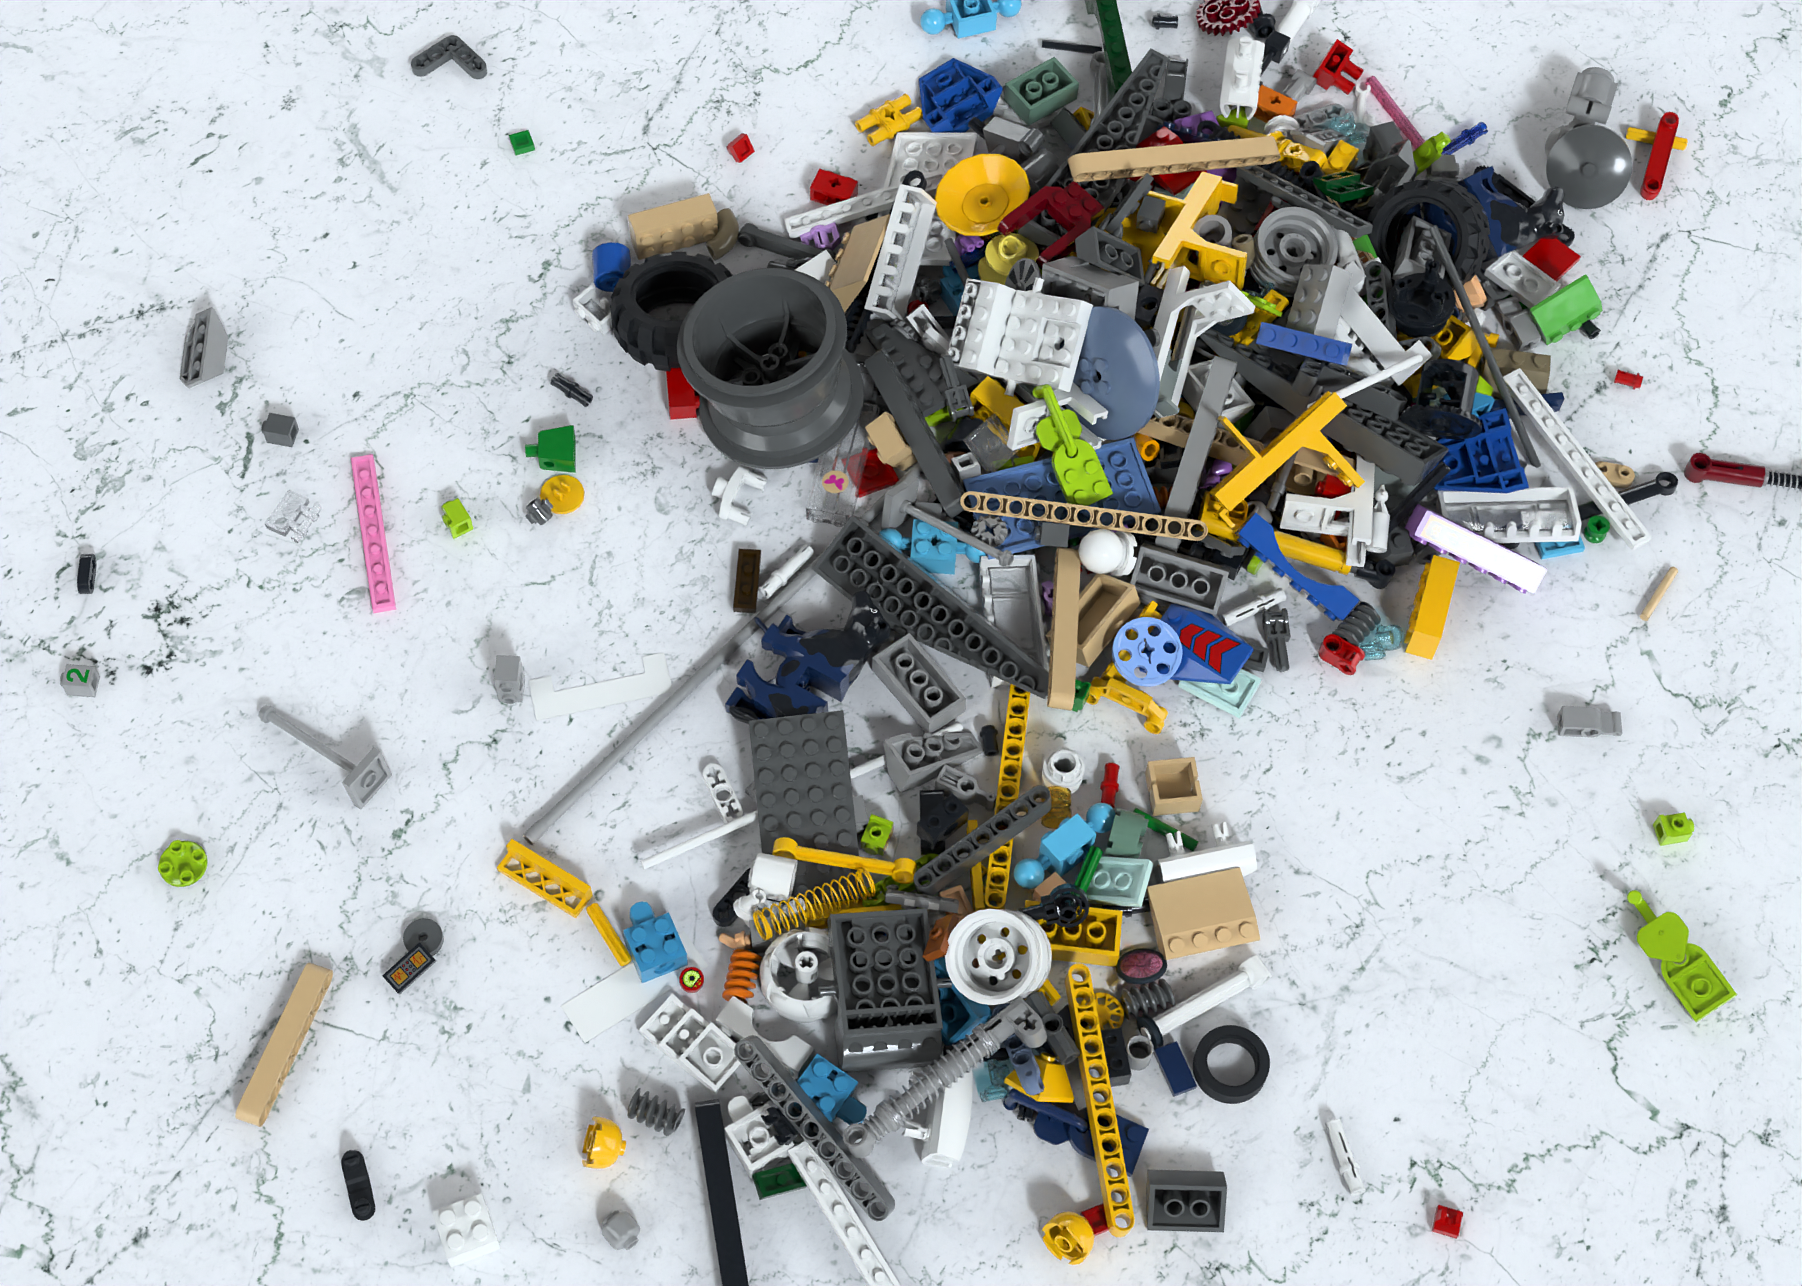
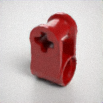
(1341, 654)

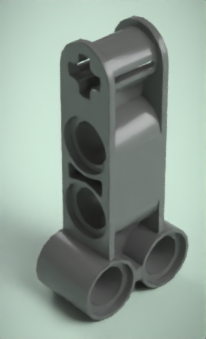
(1172, 104)

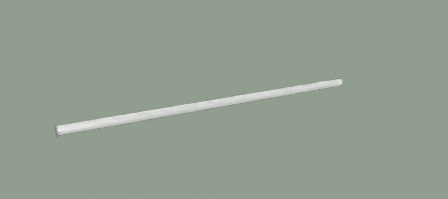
(752, 817)

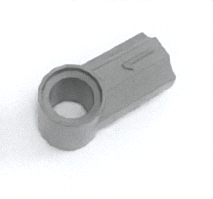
(1300, 85)

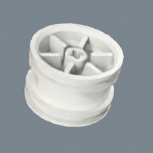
(965, 948)

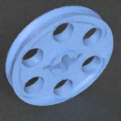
(1140, 659)

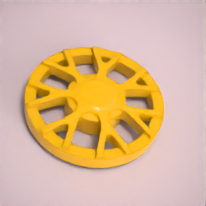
(1105, 1013)

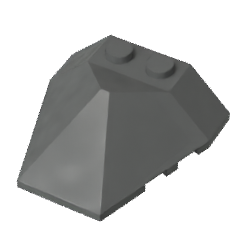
(1384, 174)

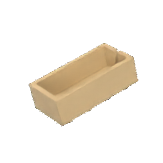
(673, 226)
(1102, 612)

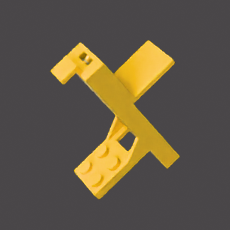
(1214, 261)
(1300, 433)

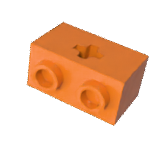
(1273, 104)

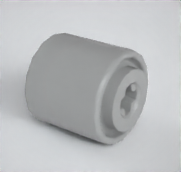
(1214, 230)

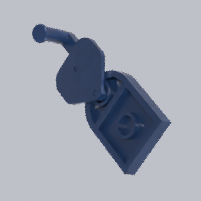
(1064, 1122)

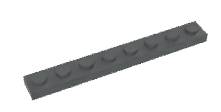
(1301, 198)

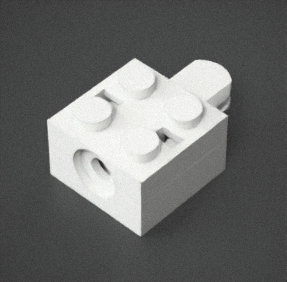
(752, 1138)

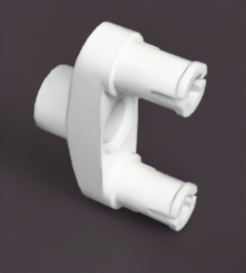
(728, 490)
(746, 905)

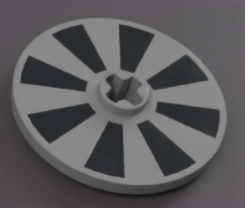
(1023, 275)

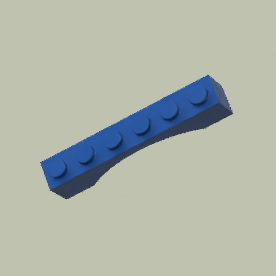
(1261, 538)

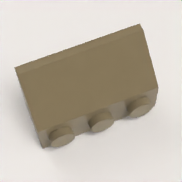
(1533, 365)

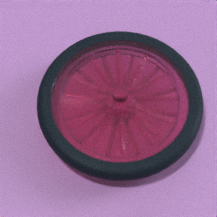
(1141, 966)

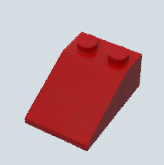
(1171, 182)

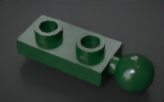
(778, 1181)

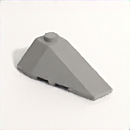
(921, 758)

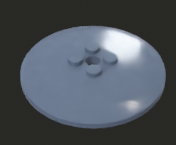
(1127, 370)

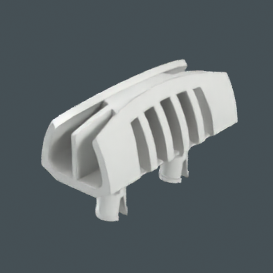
(1242, 76)
(1360, 357)
(1222, 857)
(946, 1123)

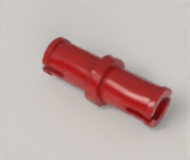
(1109, 785)

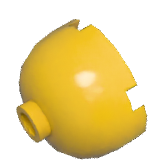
(603, 1144)
(1069, 1236)

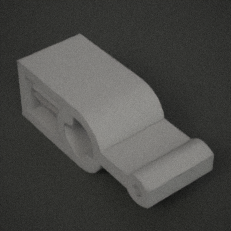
(1518, 324)
(1588, 722)
(958, 782)

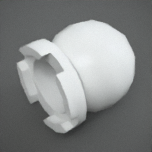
(1108, 552)

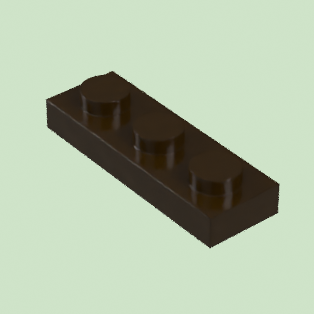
(747, 581)

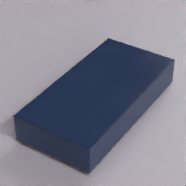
(1175, 1069)

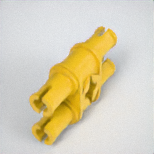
(889, 119)

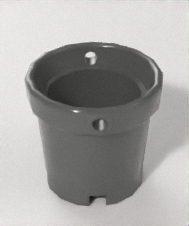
(1040, 169)

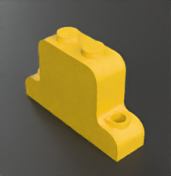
(1341, 159)

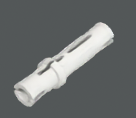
(780, 576)
(1259, 604)
(1349, 1168)

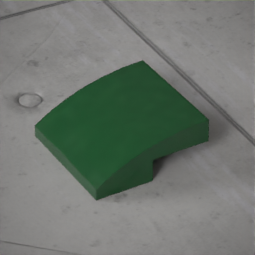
(1343, 186)

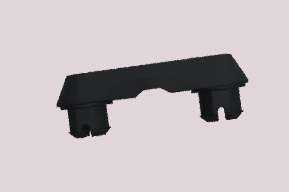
(358, 1185)

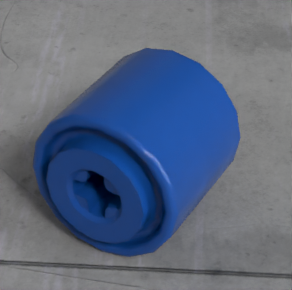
(609, 264)

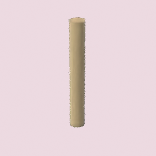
(1658, 594)

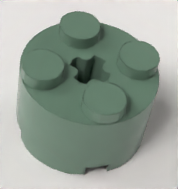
(1125, 834)

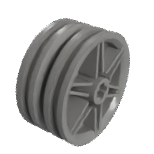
(1301, 235)

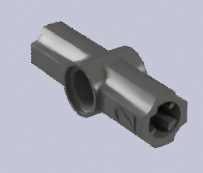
(1058, 1040)

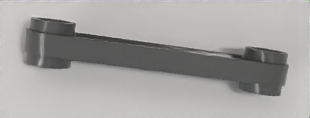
(752, 236)

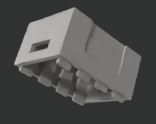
(1077, 278)

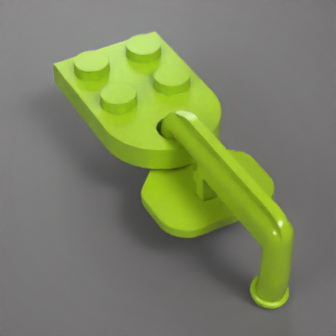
(1082, 475)
(1697, 980)

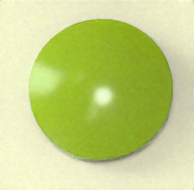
(182, 863)

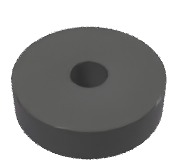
(421, 928)

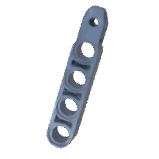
(1022, 1060)

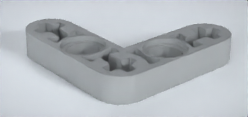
(1324, 112)

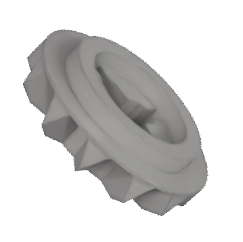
(904, 329)
(999, 531)

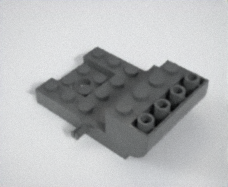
(884, 991)

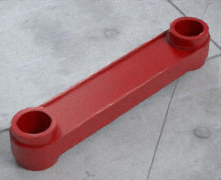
(1659, 156)

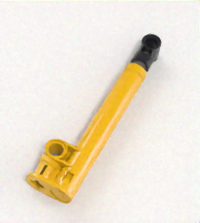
(1293, 547)

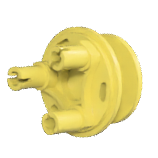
(1002, 254)

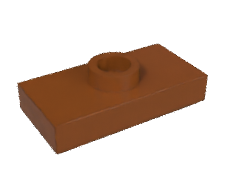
(938, 937)

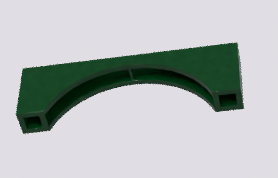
(1114, 44)

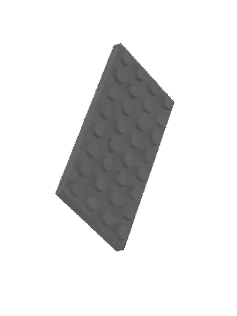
(806, 794)

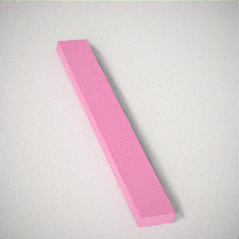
(373, 534)

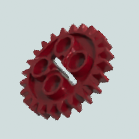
(1226, 15)

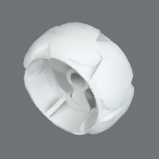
(789, 951)

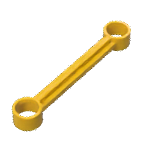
(901, 869)

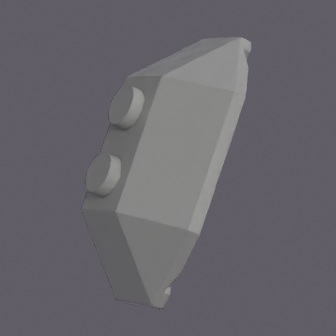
(1317, 138)
(204, 349)

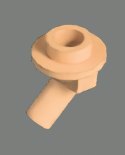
(741, 941)

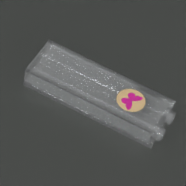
(841, 474)

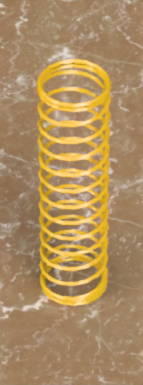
(857, 878)

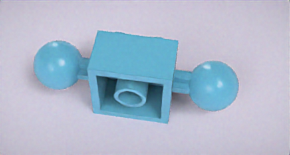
(968, 16)
(932, 547)
(1065, 846)

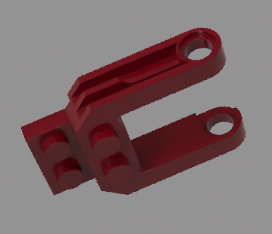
(1068, 206)

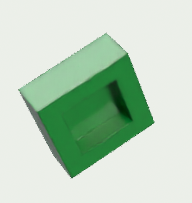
(521, 142)

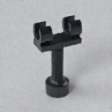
(782, 1125)

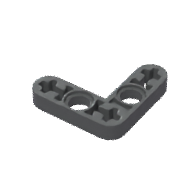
(455, 49)

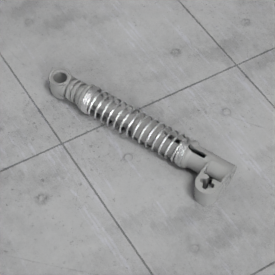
(983, 1041)

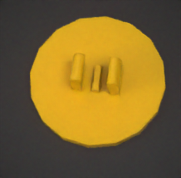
(563, 493)

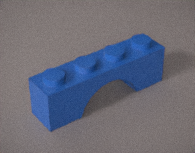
(1304, 343)

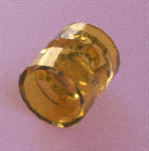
(1060, 807)

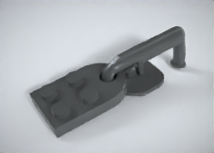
(1129, 204)

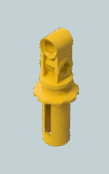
(1291, 153)

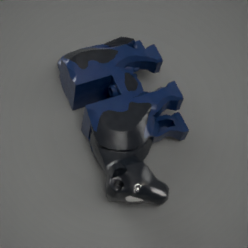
(1509, 222)
(815, 658)

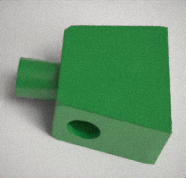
(555, 449)

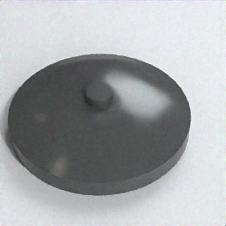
(1589, 166)

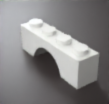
(737, 1022)

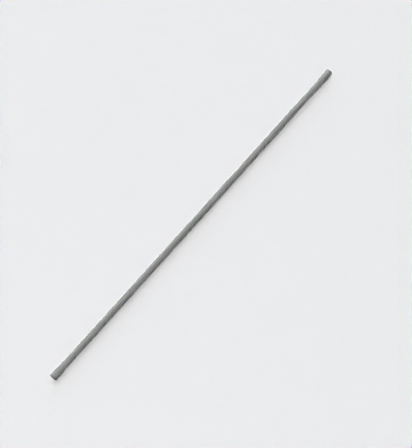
(539, 828)

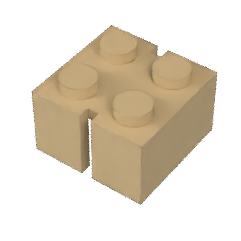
(890, 442)
(1171, 786)

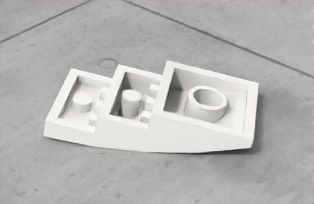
(692, 1043)

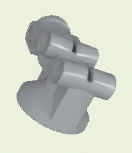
(1588, 101)

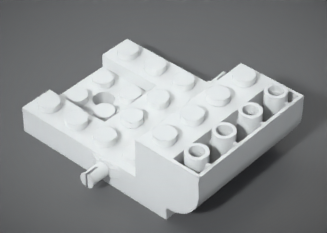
(1019, 335)

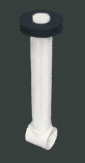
(1250, 974)

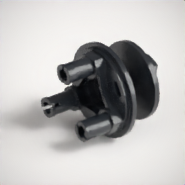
(1422, 302)

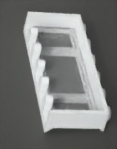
(901, 253)
(1515, 517)
(1014, 605)

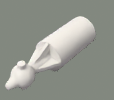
(1380, 523)

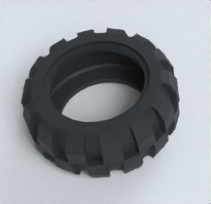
(654, 284)

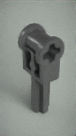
(956, 395)
(1278, 633)

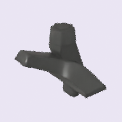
(1492, 295)

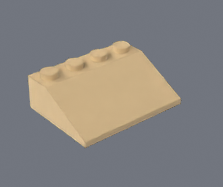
(856, 259)
(1202, 913)

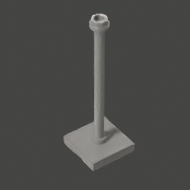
(900, 506)
(363, 779)

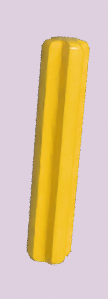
(1648, 137)
(609, 934)

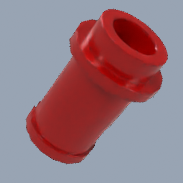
(1628, 379)

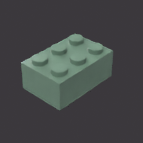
(1041, 91)

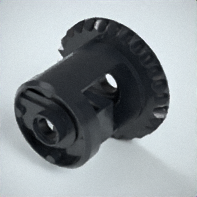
(1454, 416)

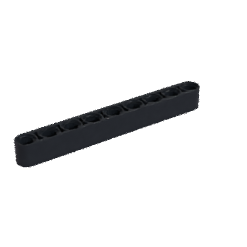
(721, 1193)

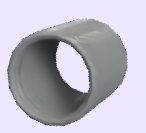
(1142, 1042)

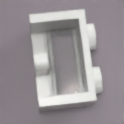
(594, 309)

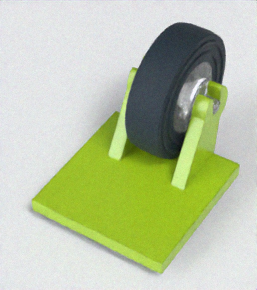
(1235, 325)

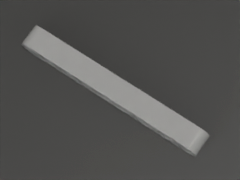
(1198, 447)

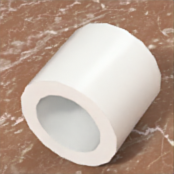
(773, 876)

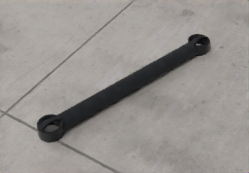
(1629, 495)

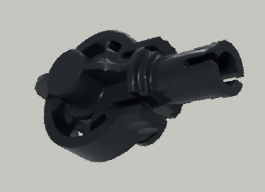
(1061, 906)

